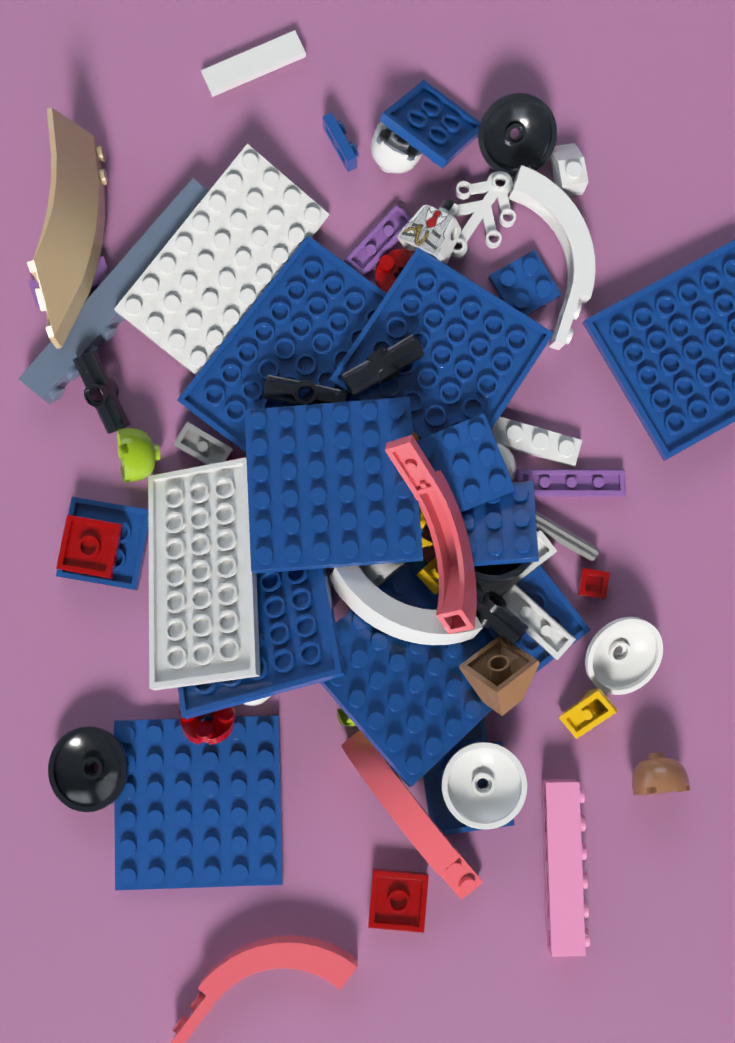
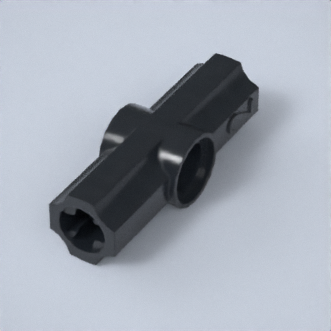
(383, 365)
(288, 390)
(108, 404)
(493, 613)

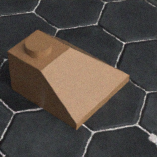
(500, 674)

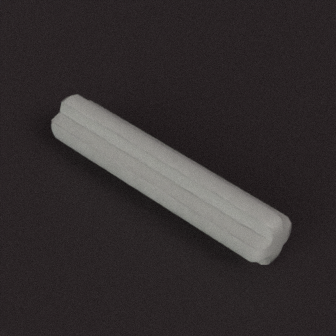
(566, 538)

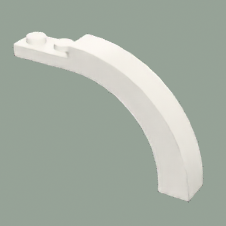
(573, 234)
(391, 615)

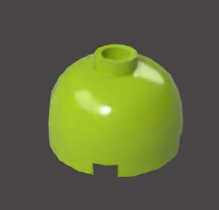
(136, 454)

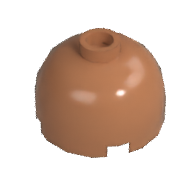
(659, 776)

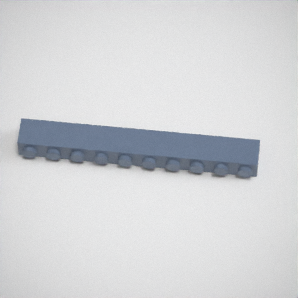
(97, 318)

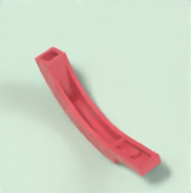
(450, 539)
(411, 816)
(265, 954)

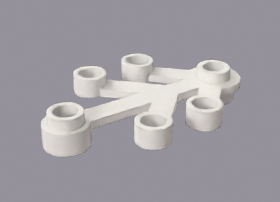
(483, 210)

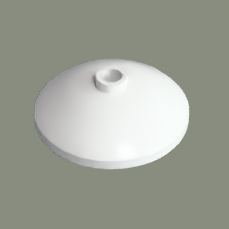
(631, 663)
(496, 802)

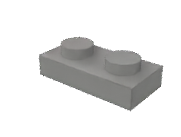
(202, 445)

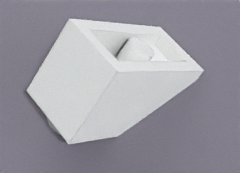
(569, 169)

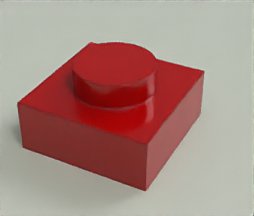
(593, 583)

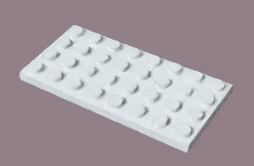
(221, 260)
(201, 577)

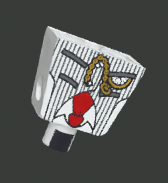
(432, 231)

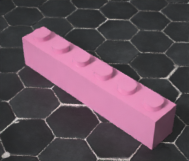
(564, 867)

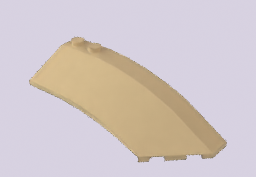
(72, 226)

